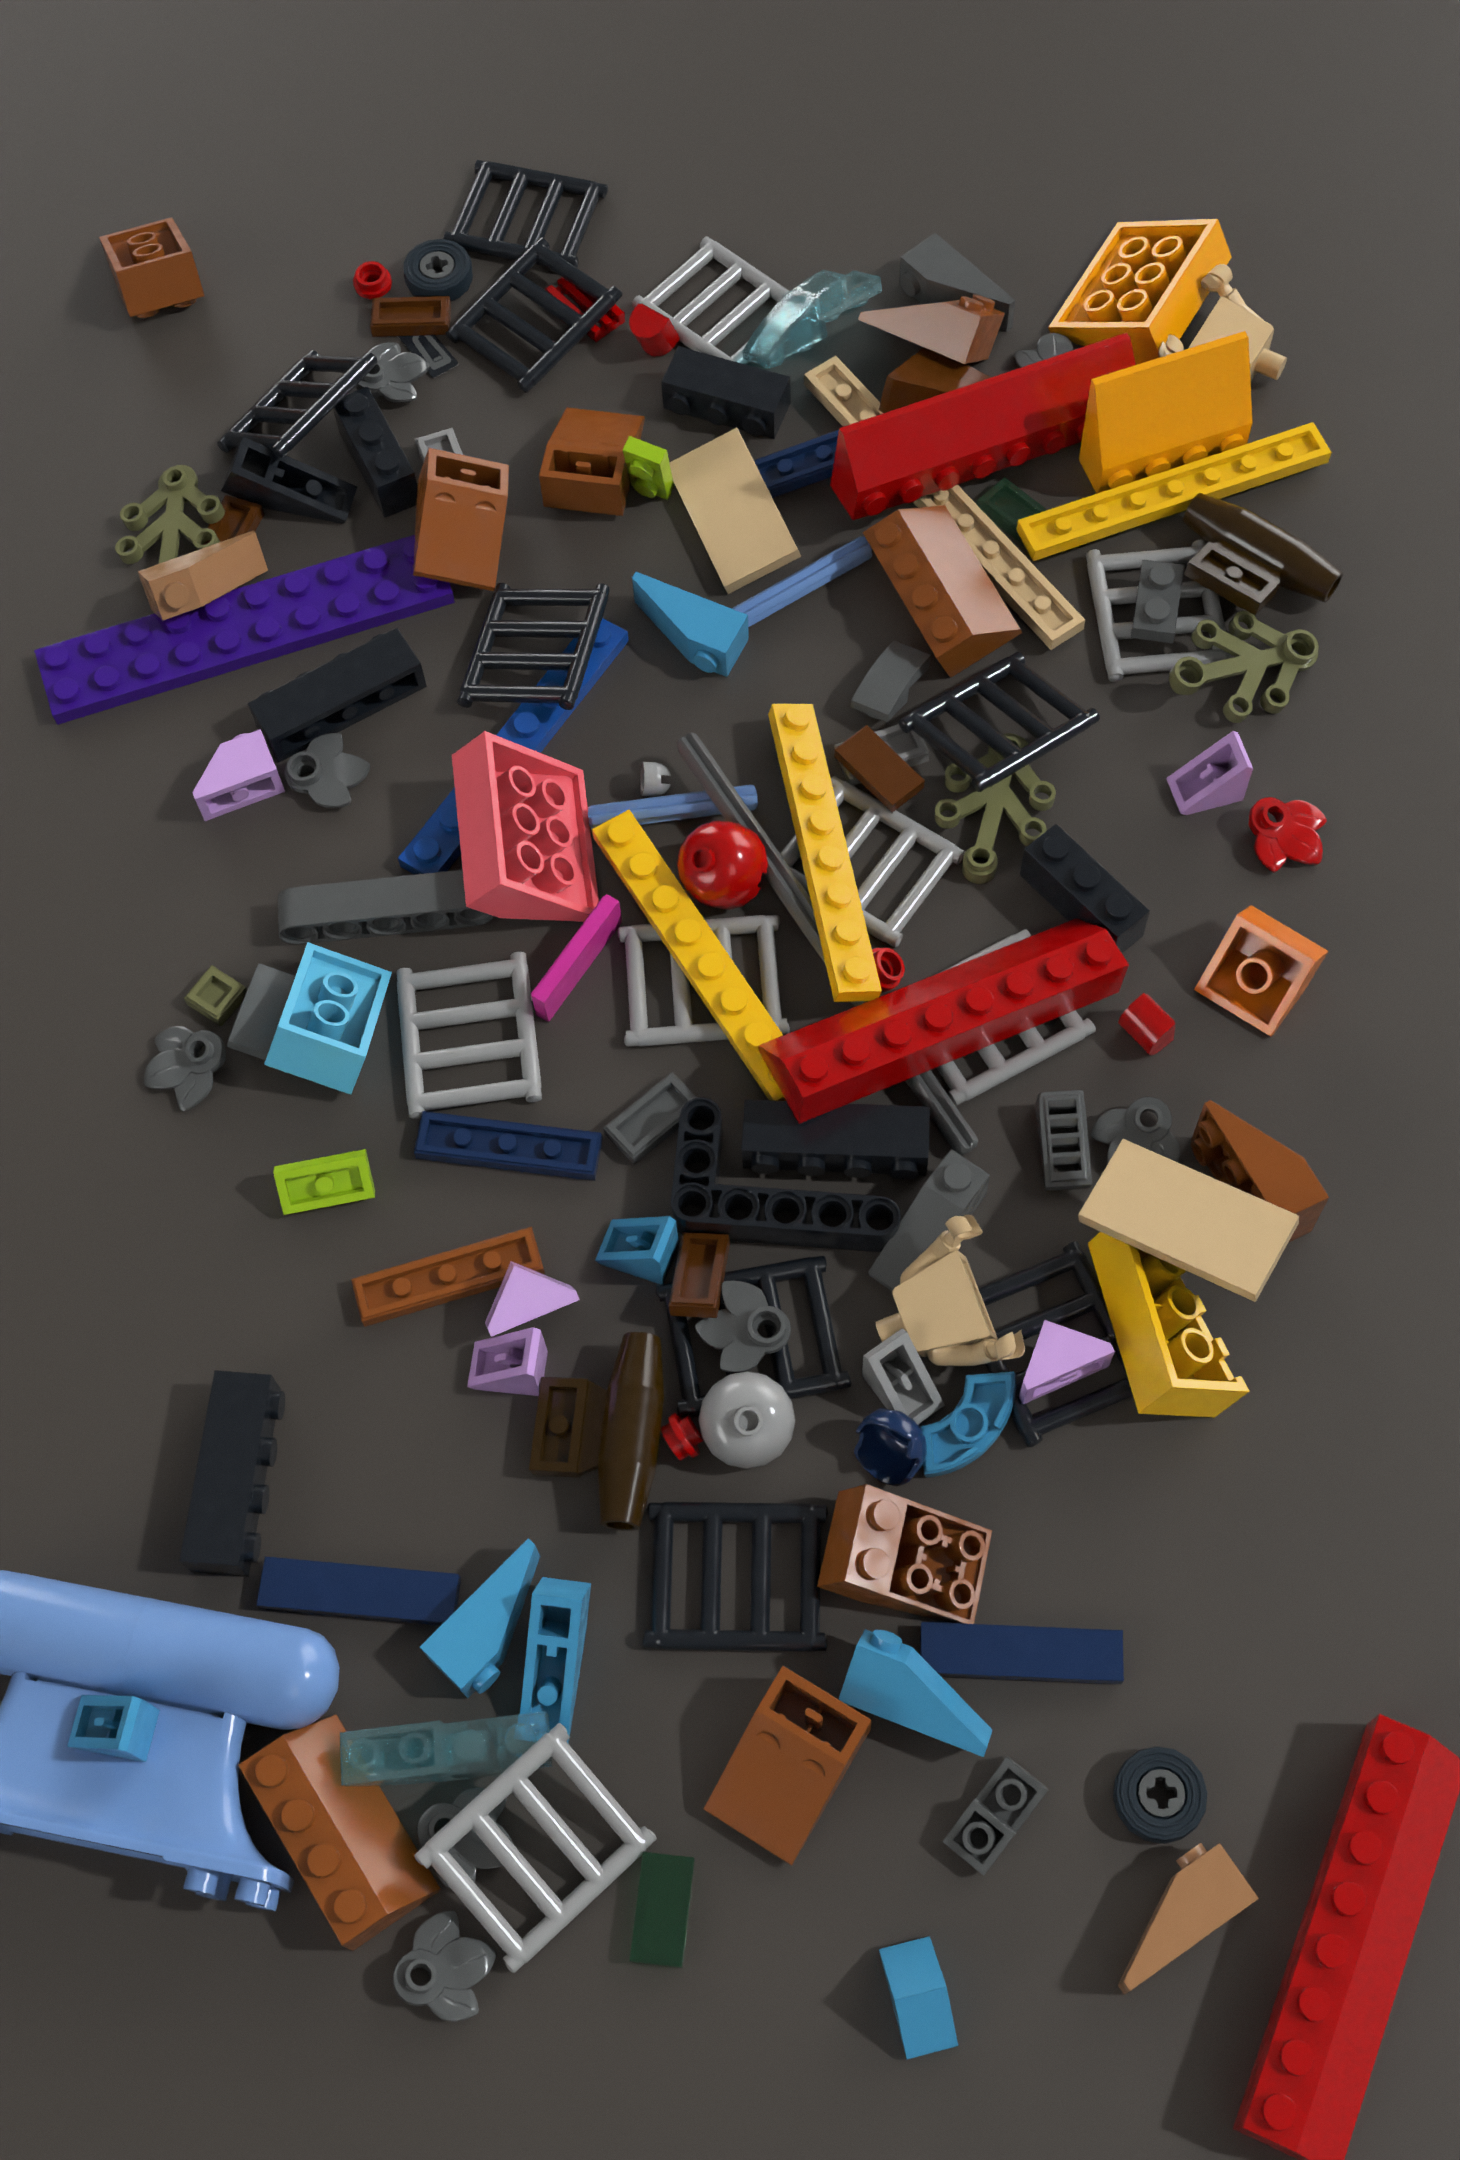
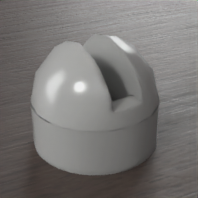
(651, 779)

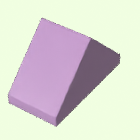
(1213, 777)
(526, 1296)
(1061, 1359)
(509, 1363)

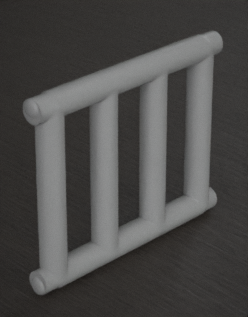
(736, 270)
(1112, 632)
(910, 833)
(684, 1029)
(523, 1047)
(1037, 1051)
(596, 1875)

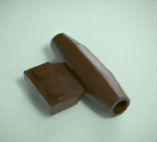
(1253, 557)
(606, 1430)

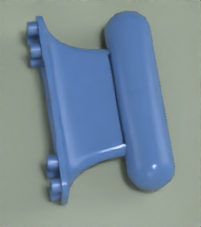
(205, 1677)

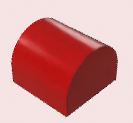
(653, 330)
(1148, 1024)

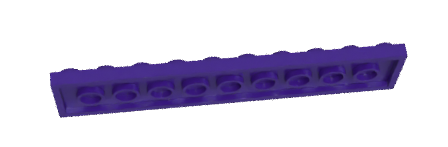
(237, 630)

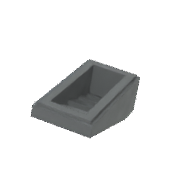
(1062, 1104)

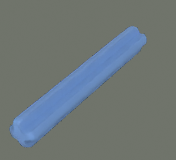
(805, 580)
(667, 807)

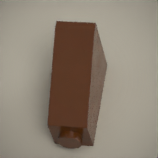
(924, 377)

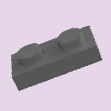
(1157, 601)

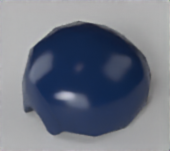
(890, 1446)

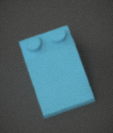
(328, 1018)

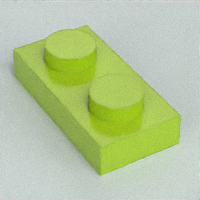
(648, 468)
(324, 1182)

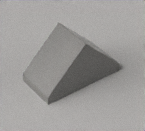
(901, 1378)

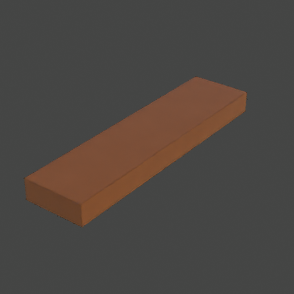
(443, 1276)

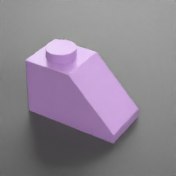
(237, 776)

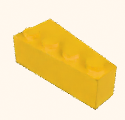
(1161, 1334)

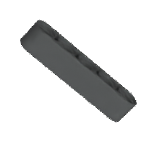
(375, 908)

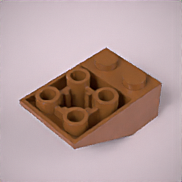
(586, 461)
(460, 519)
(1257, 1165)
(904, 1556)
(788, 1765)

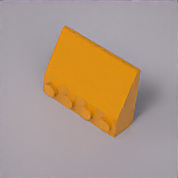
(1143, 284)
(1167, 412)

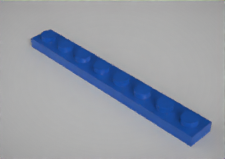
(531, 726)

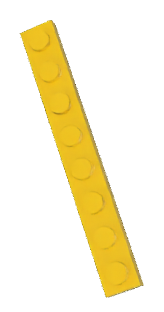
(1172, 491)
(824, 854)
(691, 943)

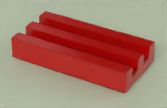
(610, 321)

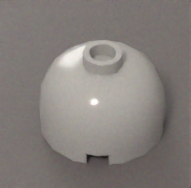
(747, 1420)

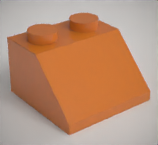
(1260, 969)

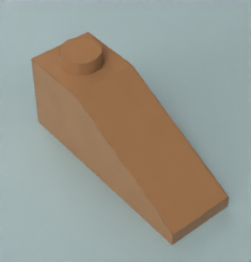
(202, 575)
(1192, 1907)

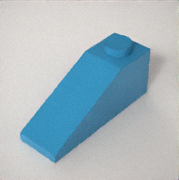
(698, 627)
(479, 1632)
(555, 1649)
(905, 1689)

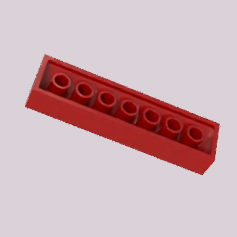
(970, 430)
(944, 1017)
(1352, 1944)

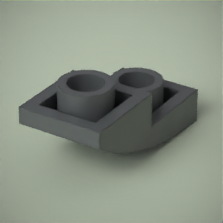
(888, 681)
(261, 1011)
(995, 1815)

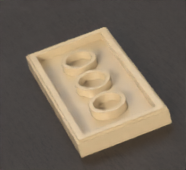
(733, 511)
(1189, 1219)

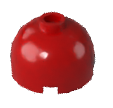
(722, 864)

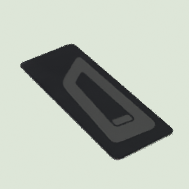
(432, 351)

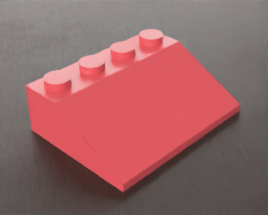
(523, 832)

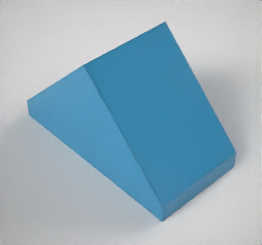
(640, 1247)
(114, 1726)
(919, 1997)

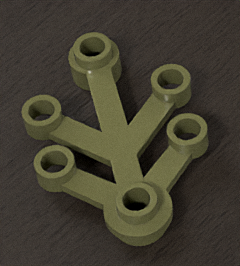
(175, 487)
(1248, 661)
(995, 800)

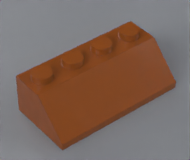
(942, 585)
(338, 1835)

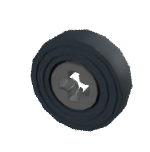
(440, 253)
(1142, 1814)

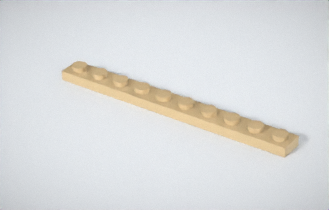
(1007, 567)

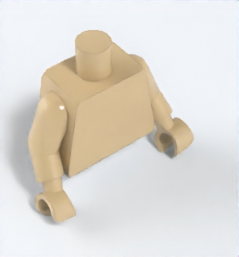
(1229, 318)
(945, 1308)

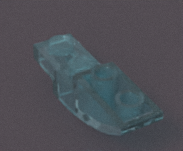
(802, 314)
(438, 1750)

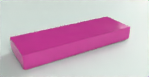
(576, 957)

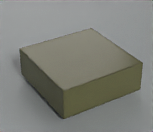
(216, 995)

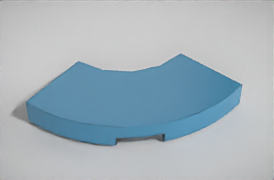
(971, 1425)

